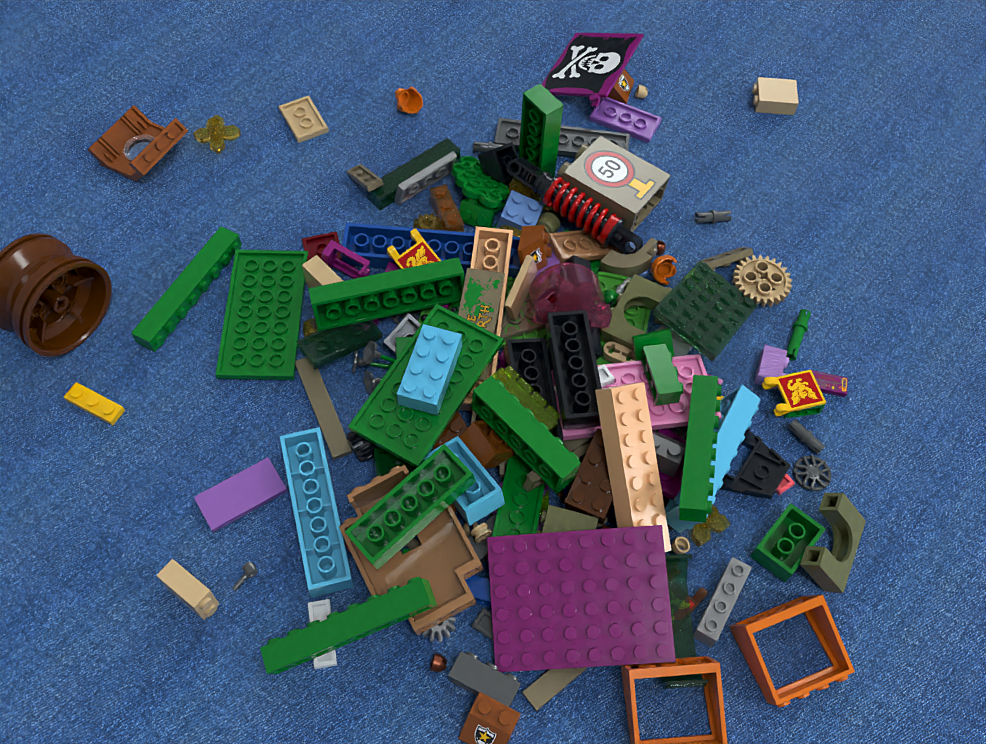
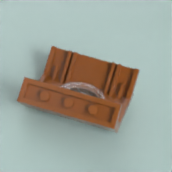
(135, 144)

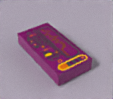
(831, 383)

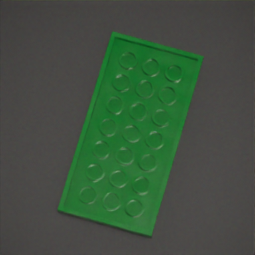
(262, 315)
(412, 432)

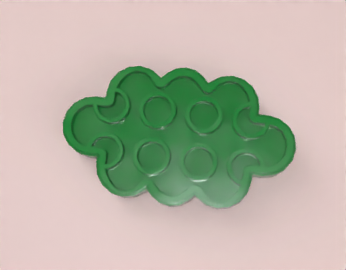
(477, 183)

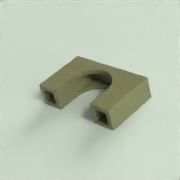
(637, 293)
(564, 520)
(833, 568)

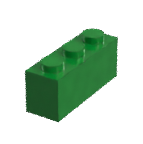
(661, 374)

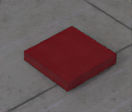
(316, 244)

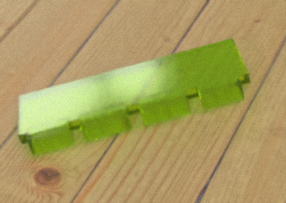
(522, 390)

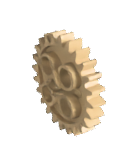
(762, 280)

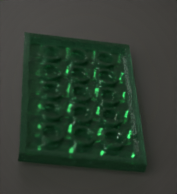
(705, 310)

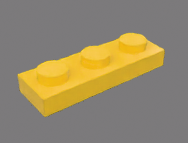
(94, 403)

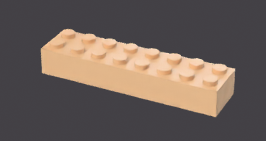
(631, 457)

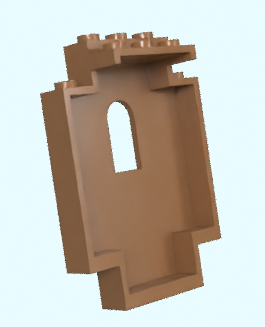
(443, 558)

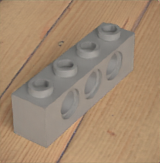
(721, 602)

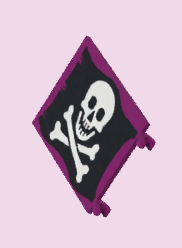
(591, 64)

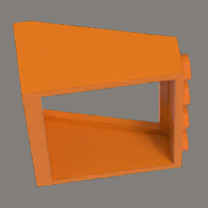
(823, 625)
(713, 693)

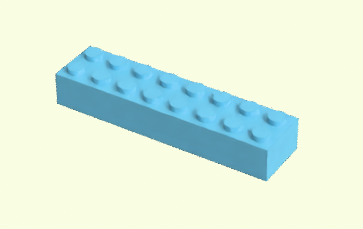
(736, 414)
(316, 513)

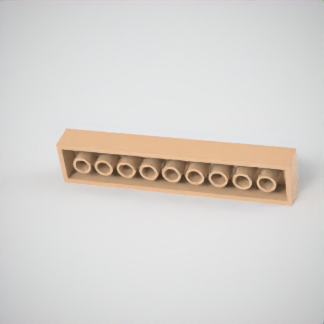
(491, 253)

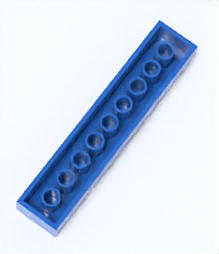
(373, 240)

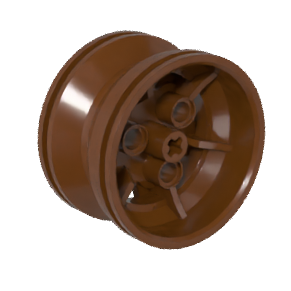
(50, 294)

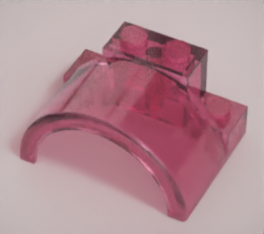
(573, 290)

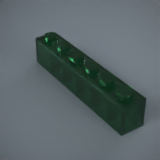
(385, 194)

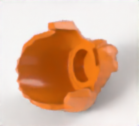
(408, 100)
(663, 268)

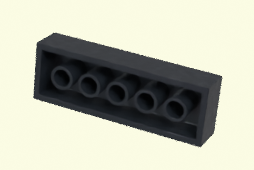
(531, 362)
(574, 368)

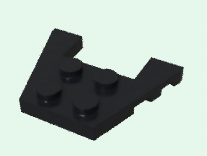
(761, 471)

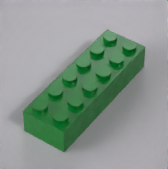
(540, 128)
(525, 434)
(410, 506)

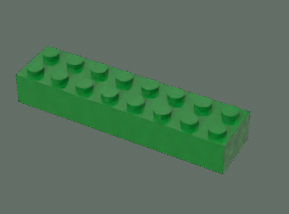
(387, 293)

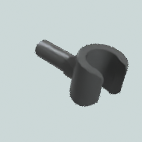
(250, 571)

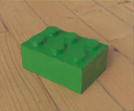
(786, 542)

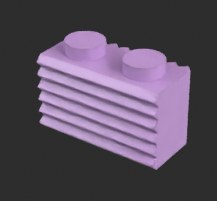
(771, 364)

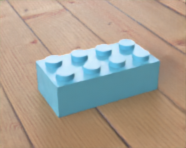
(429, 369)
(483, 495)

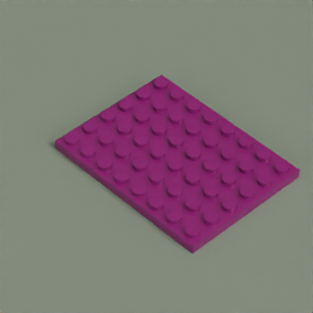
(580, 599)

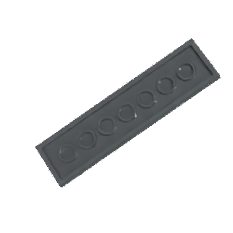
(570, 137)

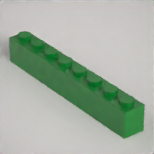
(186, 289)
(699, 449)
(348, 626)

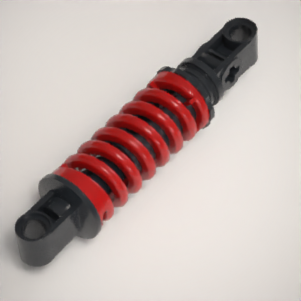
(556, 193)

